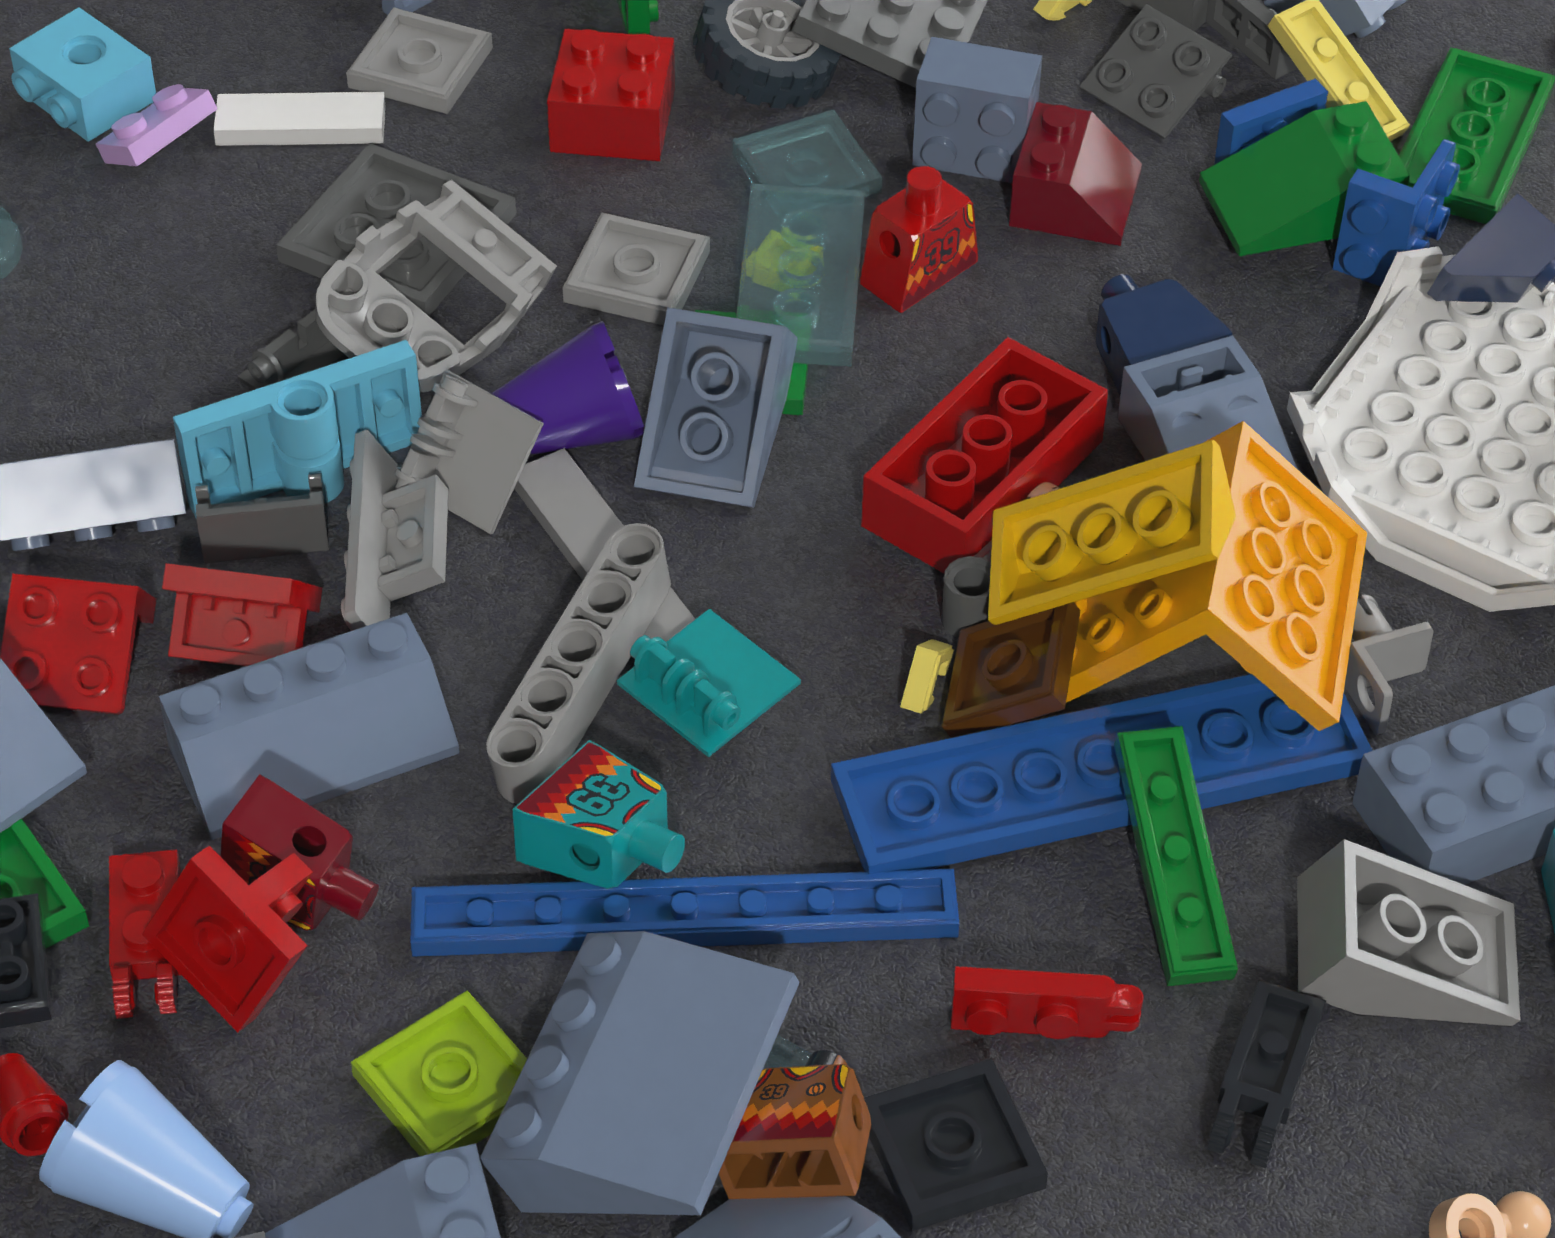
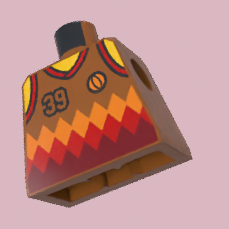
(800, 1133)

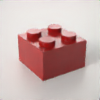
(611, 94)

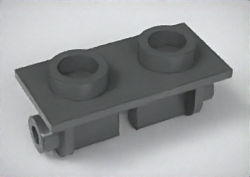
(291, 355)

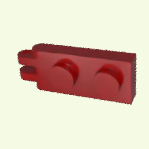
(1042, 1003)

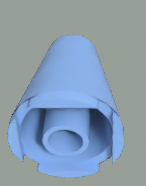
(145, 1161)

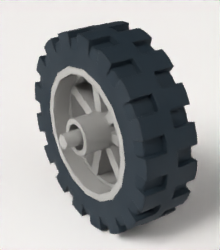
(764, 61)

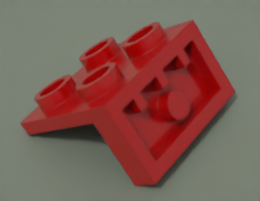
(73, 640)

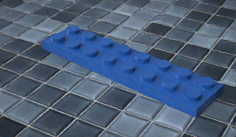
(1064, 778)

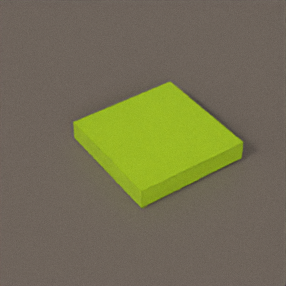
(443, 1076)

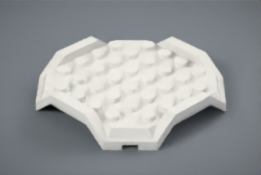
(1444, 437)

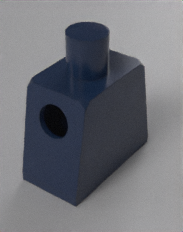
(1150, 323)

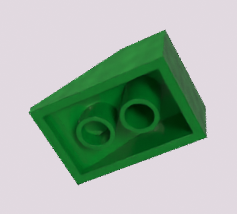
(1297, 178)

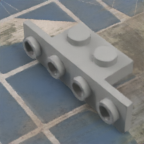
(393, 535)

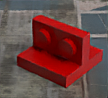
(236, 614)
(231, 934)

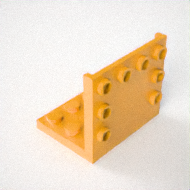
(1271, 600)

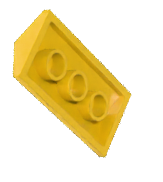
(1109, 532)

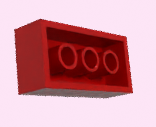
(980, 450)

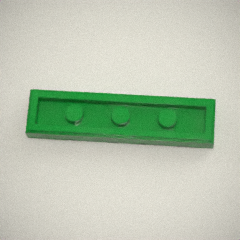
(1175, 856)

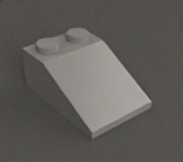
(1404, 941)

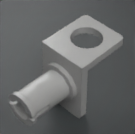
(1382, 656)

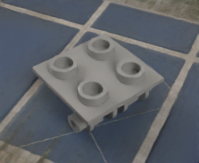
(473, 447)

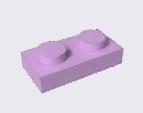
(147, 132)

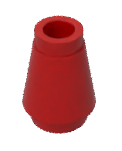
(27, 1107)

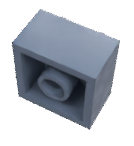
(974, 108)

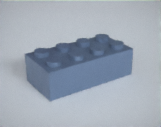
(1467, 791)

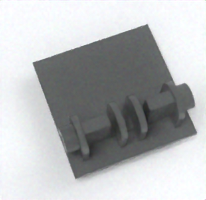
(1157, 72)

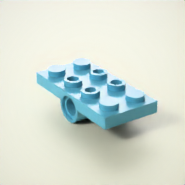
(299, 428)

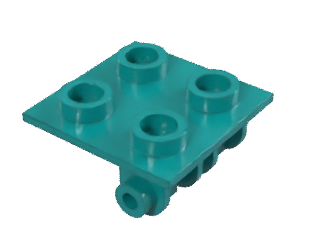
(706, 681)

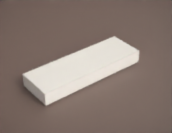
(300, 118)

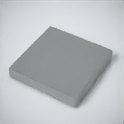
(420, 60)
(636, 268)

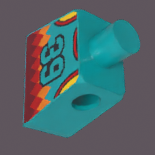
(596, 821)

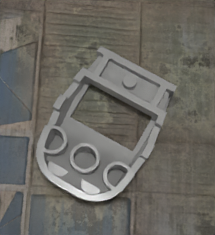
(365, 312)

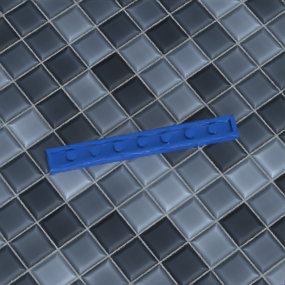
(686, 910)

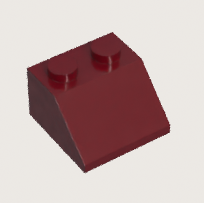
(1073, 177)

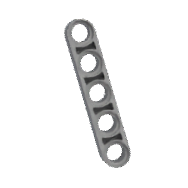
(579, 661)

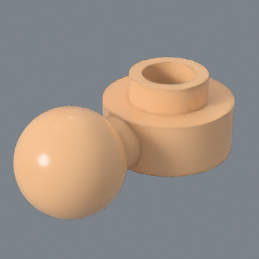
(1514, 1216)

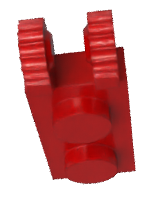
(135, 893)

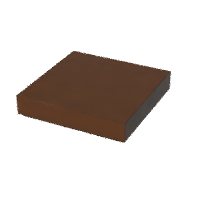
(1011, 671)

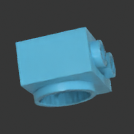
(82, 74)

